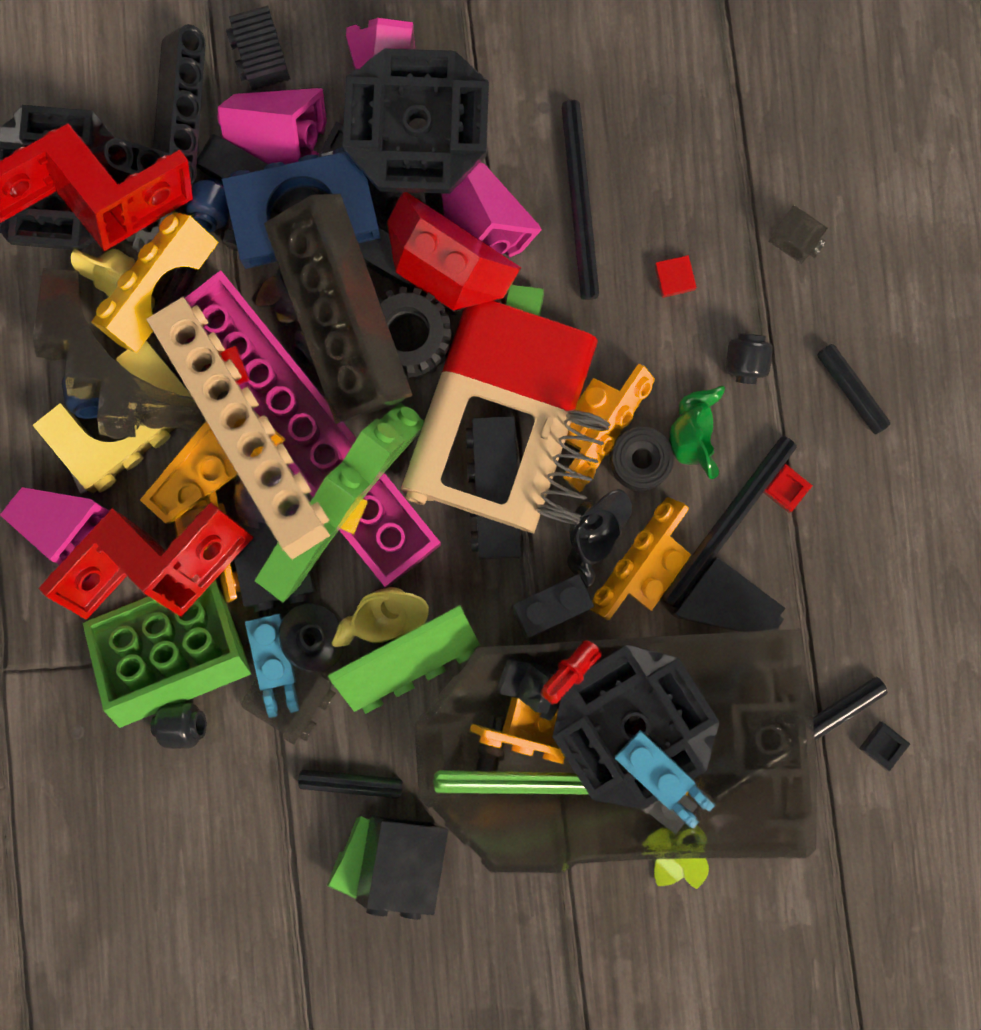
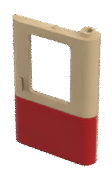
(515, 363)

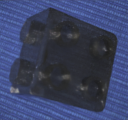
(312, 693)

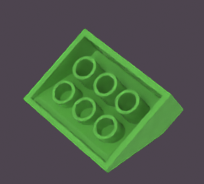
(157, 658)
(405, 660)

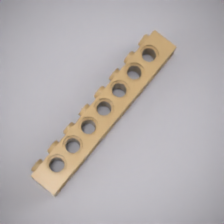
(295, 532)

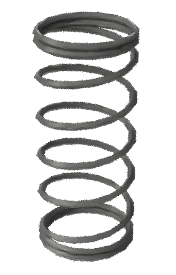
(586, 420)

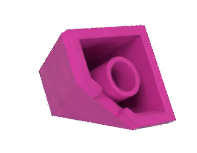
(377, 36)
(274, 123)
(490, 212)
(53, 520)

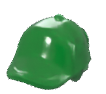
(693, 430)

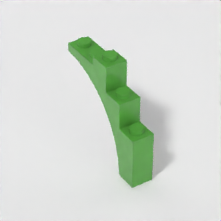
(343, 491)

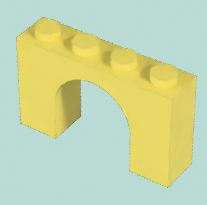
(98, 462)

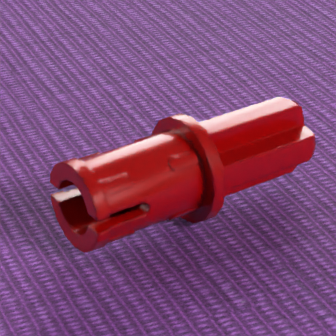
(571, 671)

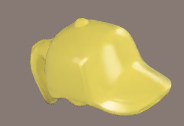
(103, 269)
(382, 617)

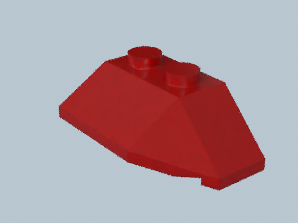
(445, 257)

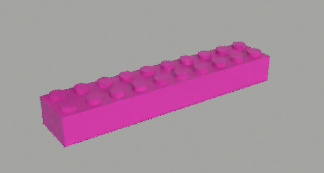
(390, 531)

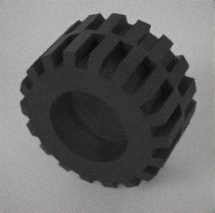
(433, 315)

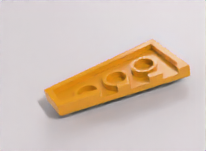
(194, 474)

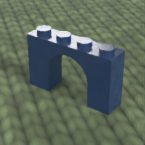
(254, 195)

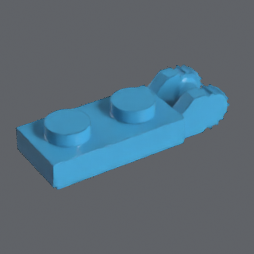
(270, 663)
(661, 776)

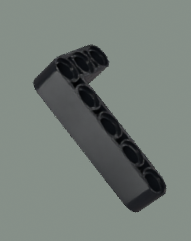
(169, 123)

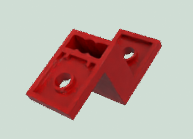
(104, 208)
(168, 576)

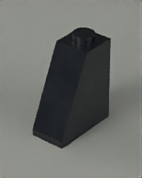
(729, 602)

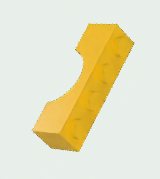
(177, 244)

